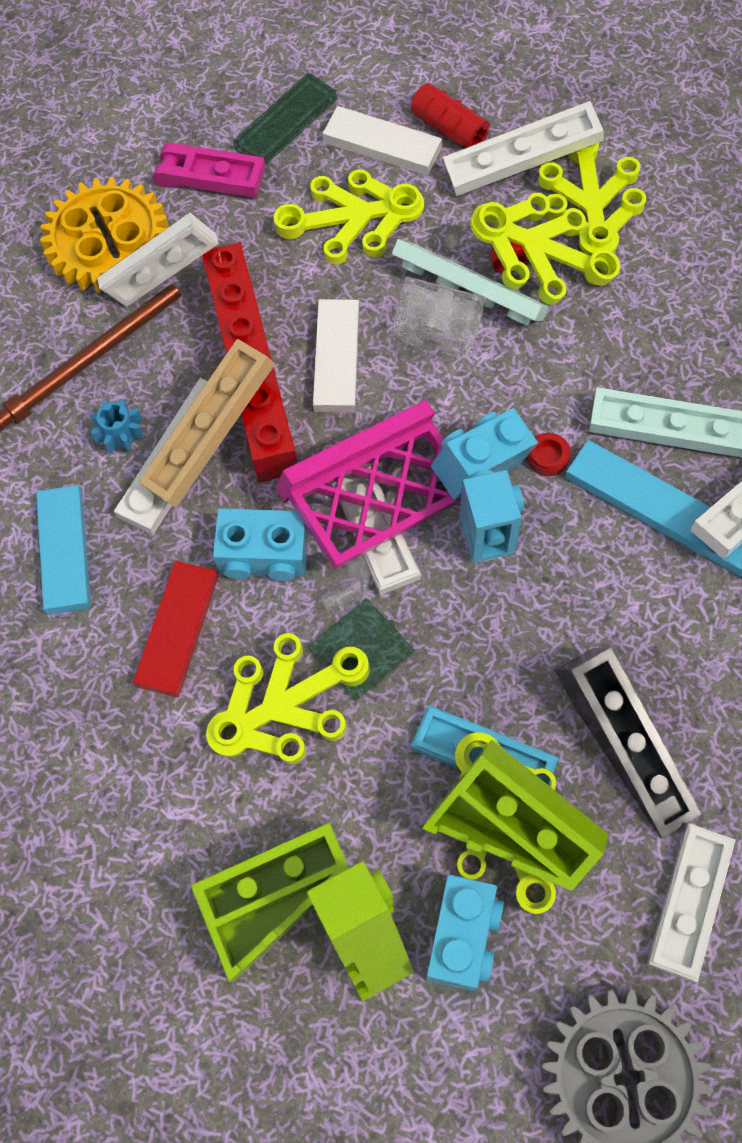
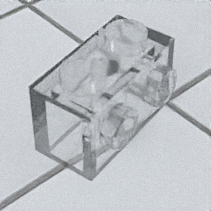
(438, 316)

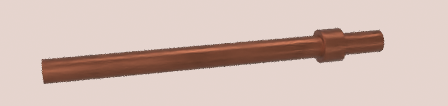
(18, 407)

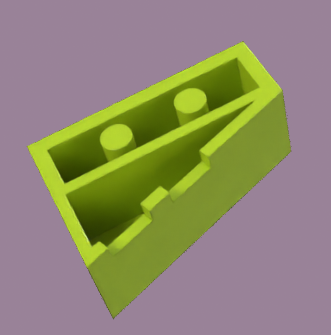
(519, 818)
(265, 896)
(360, 925)

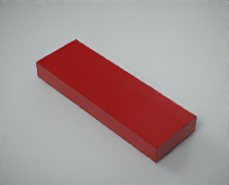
(176, 629)

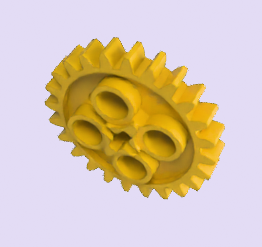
(76, 243)

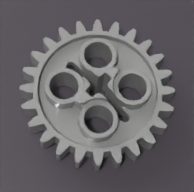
(671, 1070)

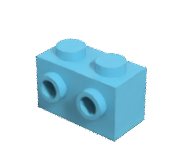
(493, 445)
(490, 514)
(260, 544)
(462, 934)

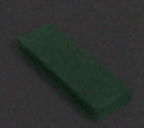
(286, 118)

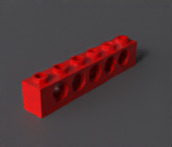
(240, 319)

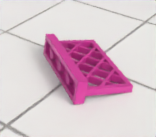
(351, 457)

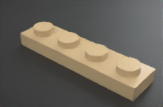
(207, 422)

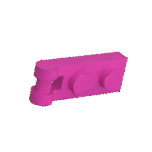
(209, 170)

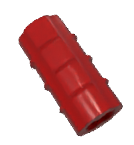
(449, 116)

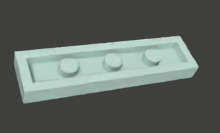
(452, 275)
(667, 422)

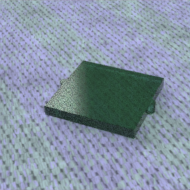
(374, 635)

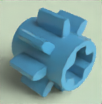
(116, 425)

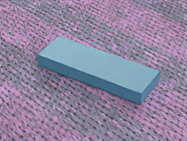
(63, 550)
(442, 732)

